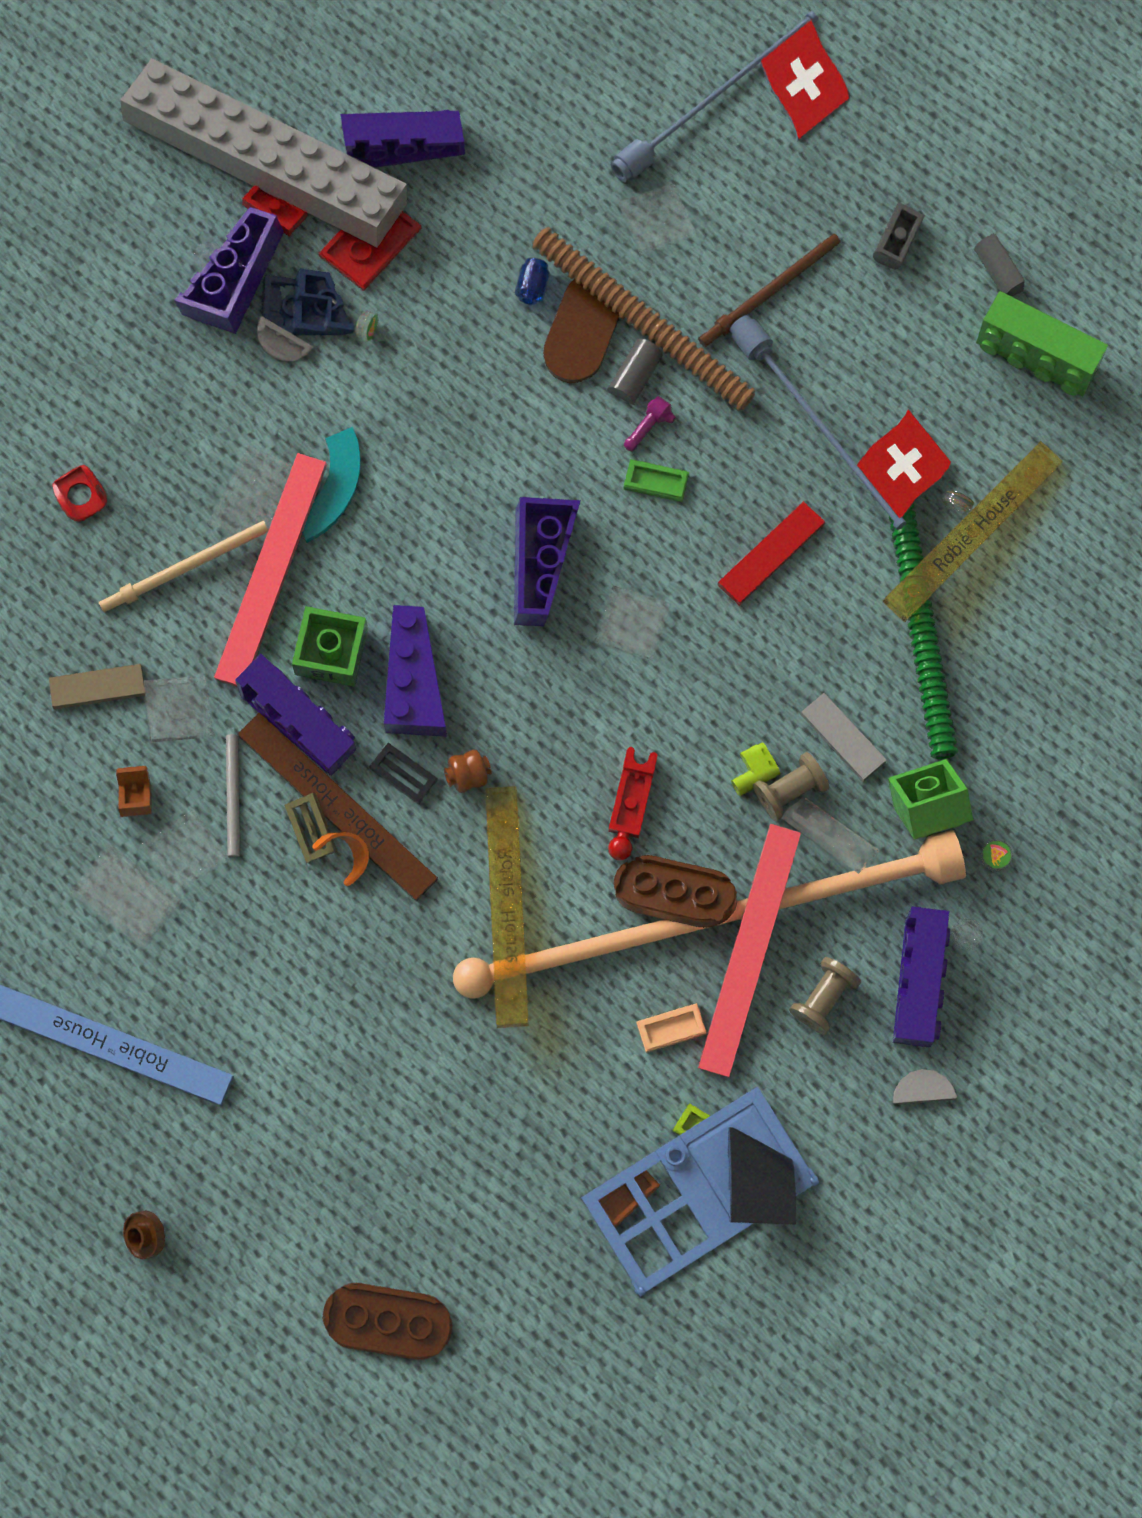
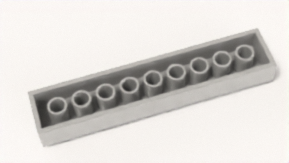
(264, 152)

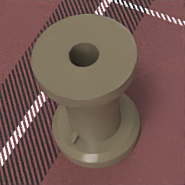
(791, 786)
(825, 995)

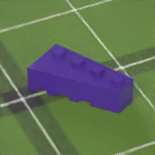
(402, 136)
(231, 277)
(540, 555)
(412, 685)
(295, 715)
(920, 977)

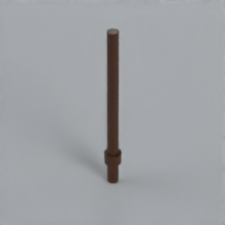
(724, 323)

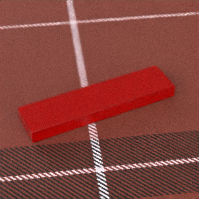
(771, 553)

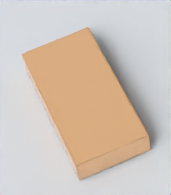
(671, 1028)

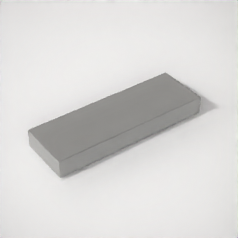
(843, 737)

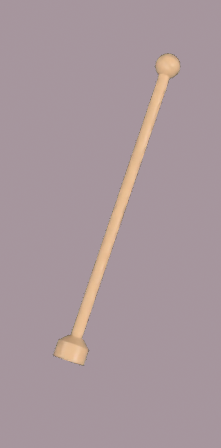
(938, 859)

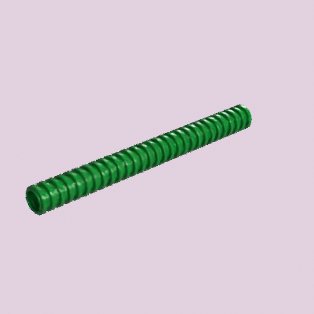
(925, 646)

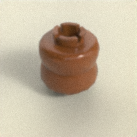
(467, 771)

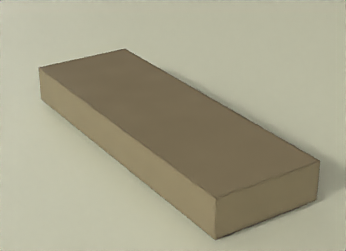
(96, 686)

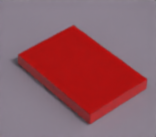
(362, 261)

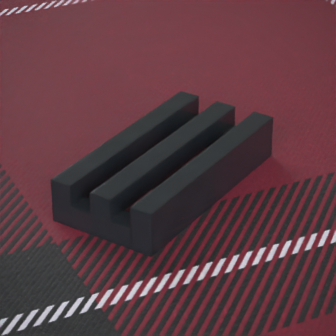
(424, 789)

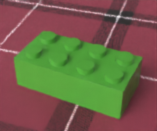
(1041, 344)

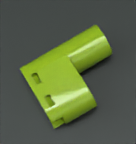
(760, 766)

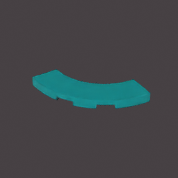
(339, 486)

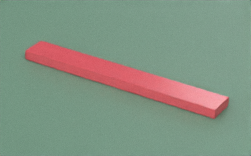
(271, 568)
(749, 950)

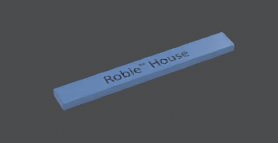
(114, 1046)

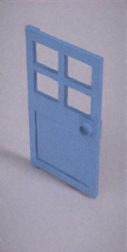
(700, 1171)

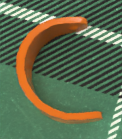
(358, 848)

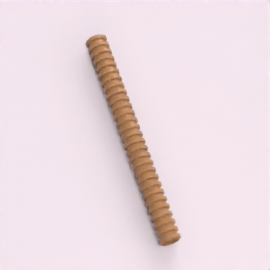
(643, 318)

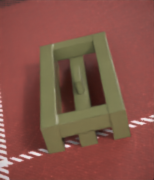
(298, 829)

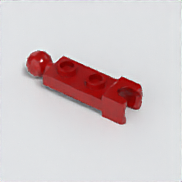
(630, 803)

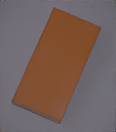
(621, 1203)

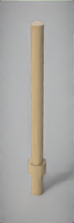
(130, 592)

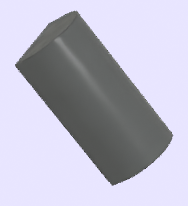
(898, 236)
(1000, 265)
(635, 371)

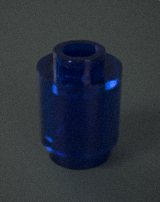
(532, 281)

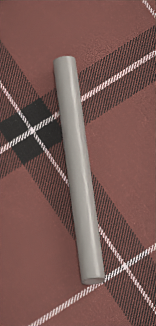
(232, 785)

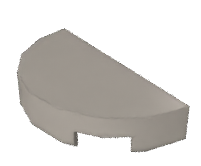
(279, 342)
(923, 1087)

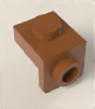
(134, 791)

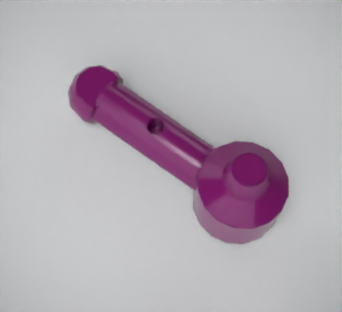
(657, 411)

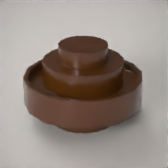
(144, 1234)

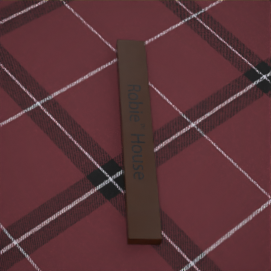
(337, 806)

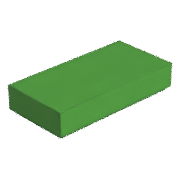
(656, 480)

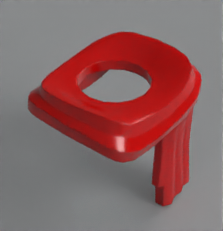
(85, 476)

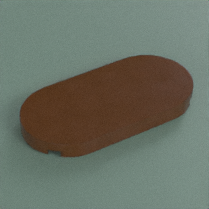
(579, 335)
(675, 891)
(387, 1321)

